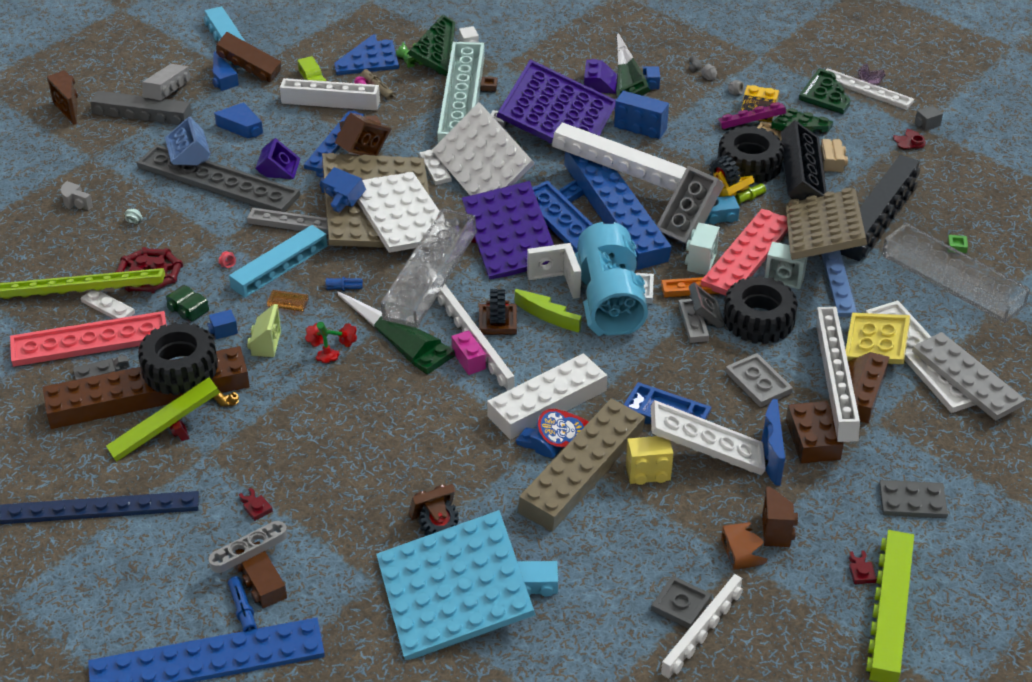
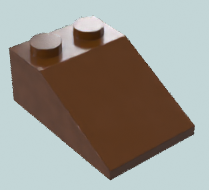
(64, 94)
(362, 135)

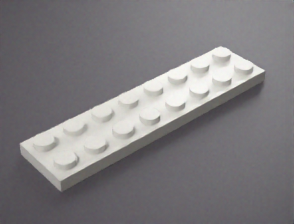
(944, 391)

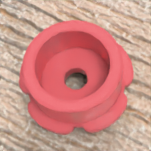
(230, 259)

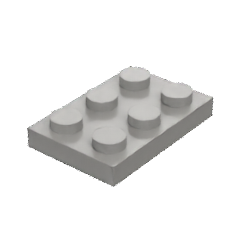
(758, 380)

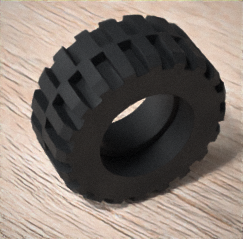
(754, 151)
(755, 324)
(173, 342)

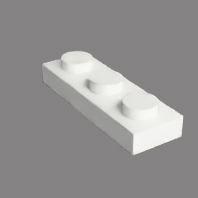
(435, 167)
(107, 304)

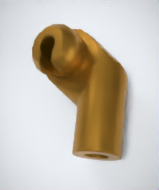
(227, 400)

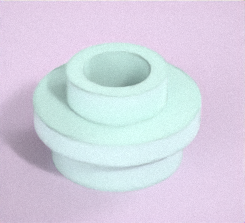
(133, 216)

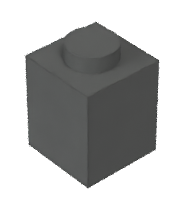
(928, 118)

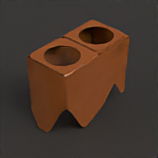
(742, 545)

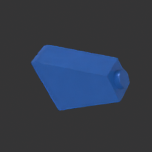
(239, 120)

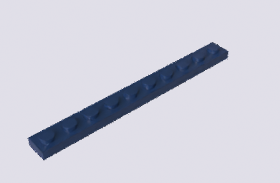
(99, 507)

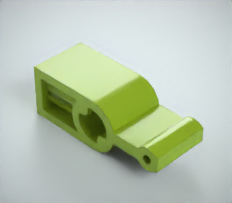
(310, 69)

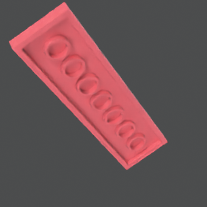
(747, 251)
(83, 338)

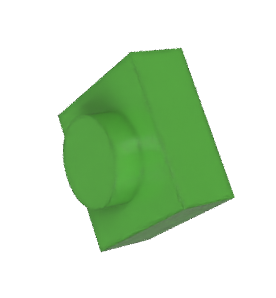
(958, 242)

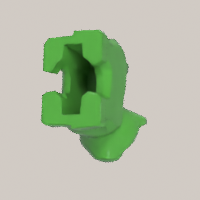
(402, 53)

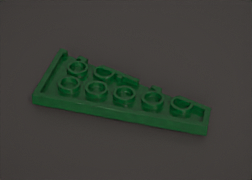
(436, 46)

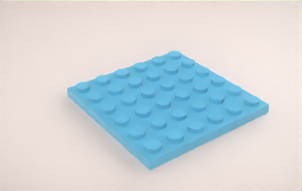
(454, 585)

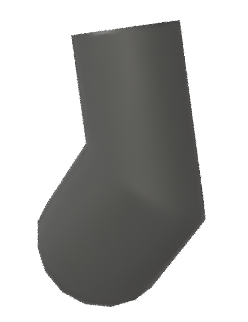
(696, 63)

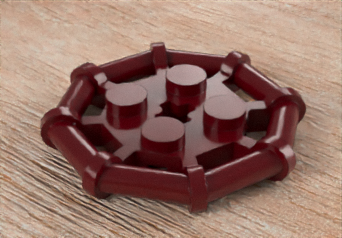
(145, 262)

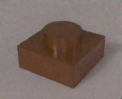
(489, 83)

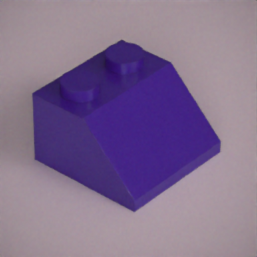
(600, 76)
(277, 161)

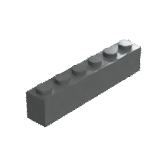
(140, 108)

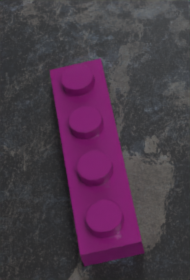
(749, 116)

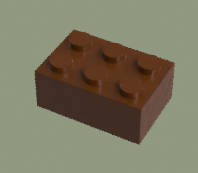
(813, 432)

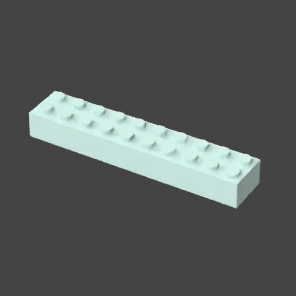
(462, 84)

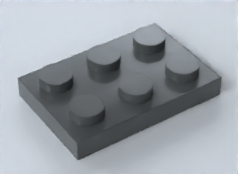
(913, 499)

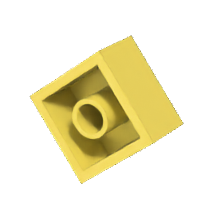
(649, 460)

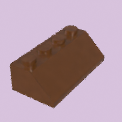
(867, 379)

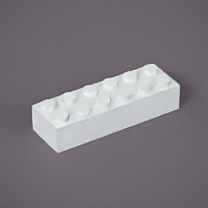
(555, 389)

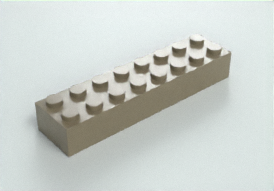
(580, 465)

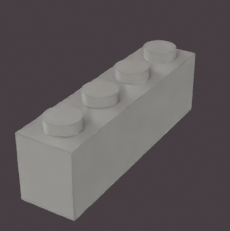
(165, 81)

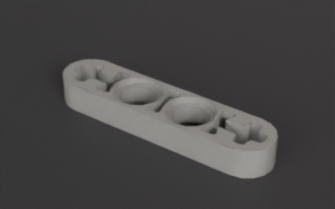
(246, 544)

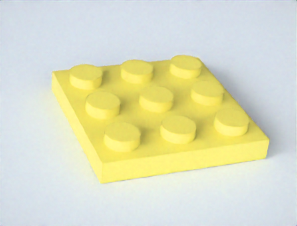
(878, 334)

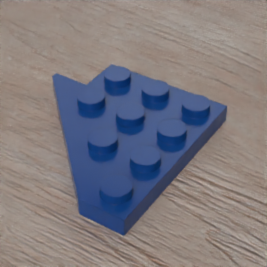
(368, 55)

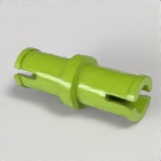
(750, 193)

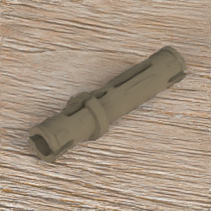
(375, 80)

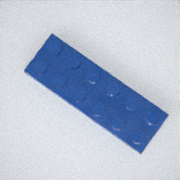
(560, 214)

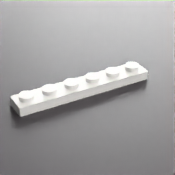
(698, 632)

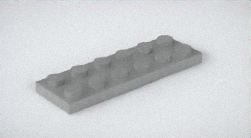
(969, 376)

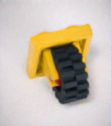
(727, 172)

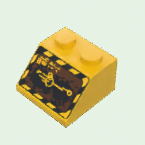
(758, 96)

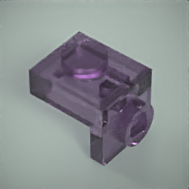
(872, 77)

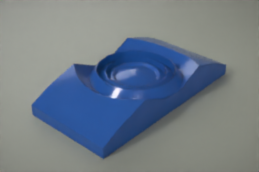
(644, 395)
(773, 443)

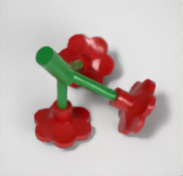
(318, 335)

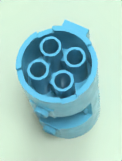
(613, 290)

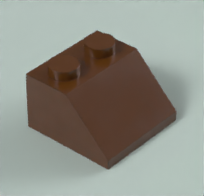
(778, 519)

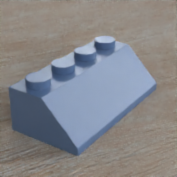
(187, 144)

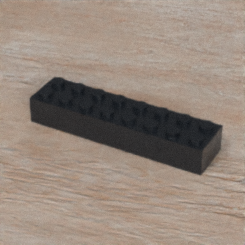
(885, 202)

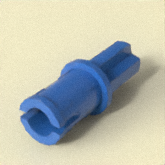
(344, 283)

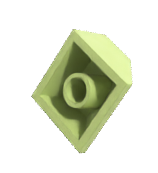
(265, 333)

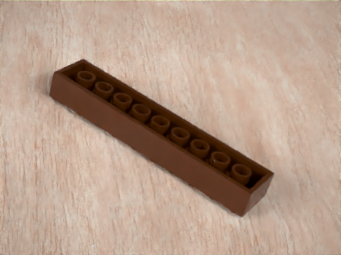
(127, 392)

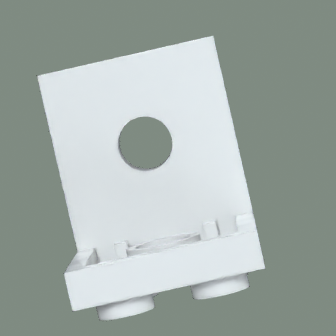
(561, 263)

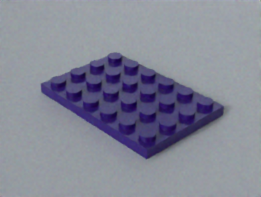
(506, 227)

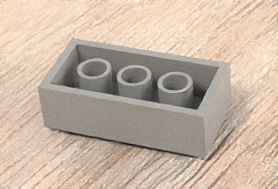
(689, 204)

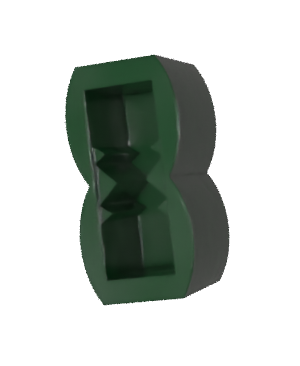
(187, 303)

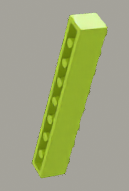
(891, 607)

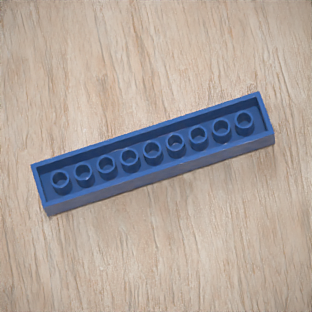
(618, 204)

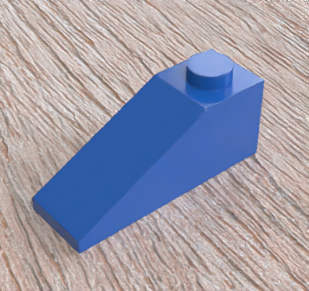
(224, 75)

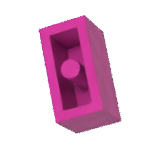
(468, 352)

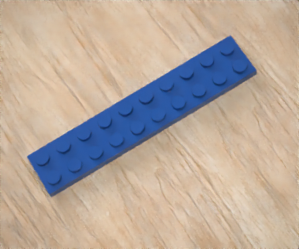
(214, 655)

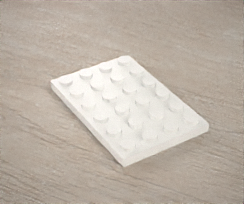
(482, 153)
(398, 210)

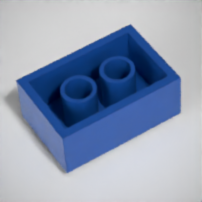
(641, 114)

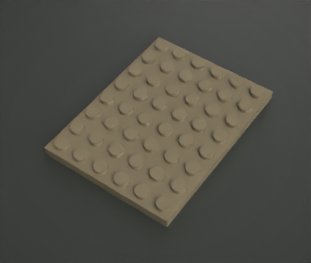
(351, 225)

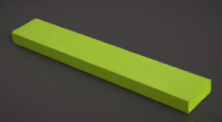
(162, 419)

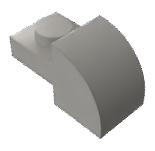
(73, 196)

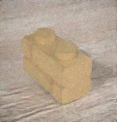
(833, 155)

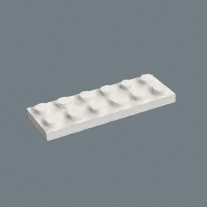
(707, 437)

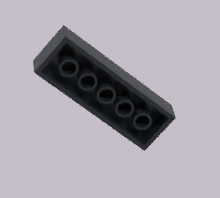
(802, 162)

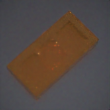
(288, 300)

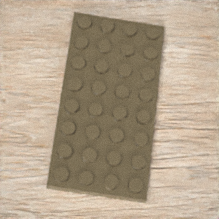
(824, 224)

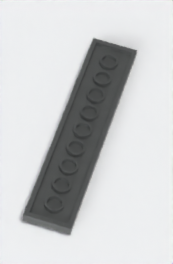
(222, 180)

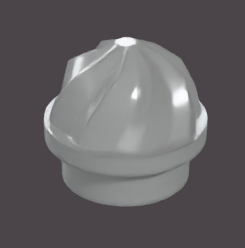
(709, 72)
(736, 87)

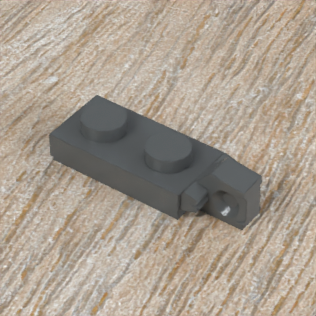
(101, 367)

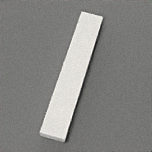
(873, 91)

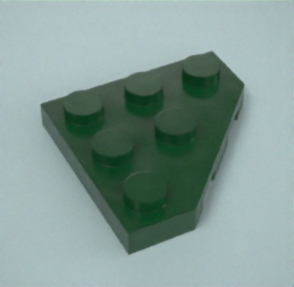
(825, 92)
(805, 119)

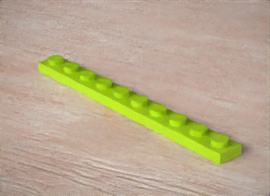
(81, 283)

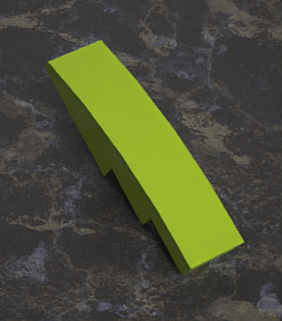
(545, 310)

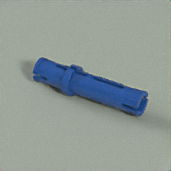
(236, 587)

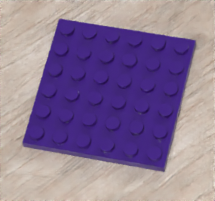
(547, 98)

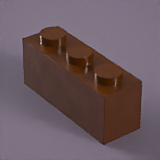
(262, 578)

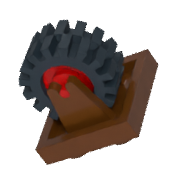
(497, 315)
(434, 509)

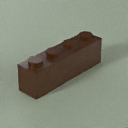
(248, 57)

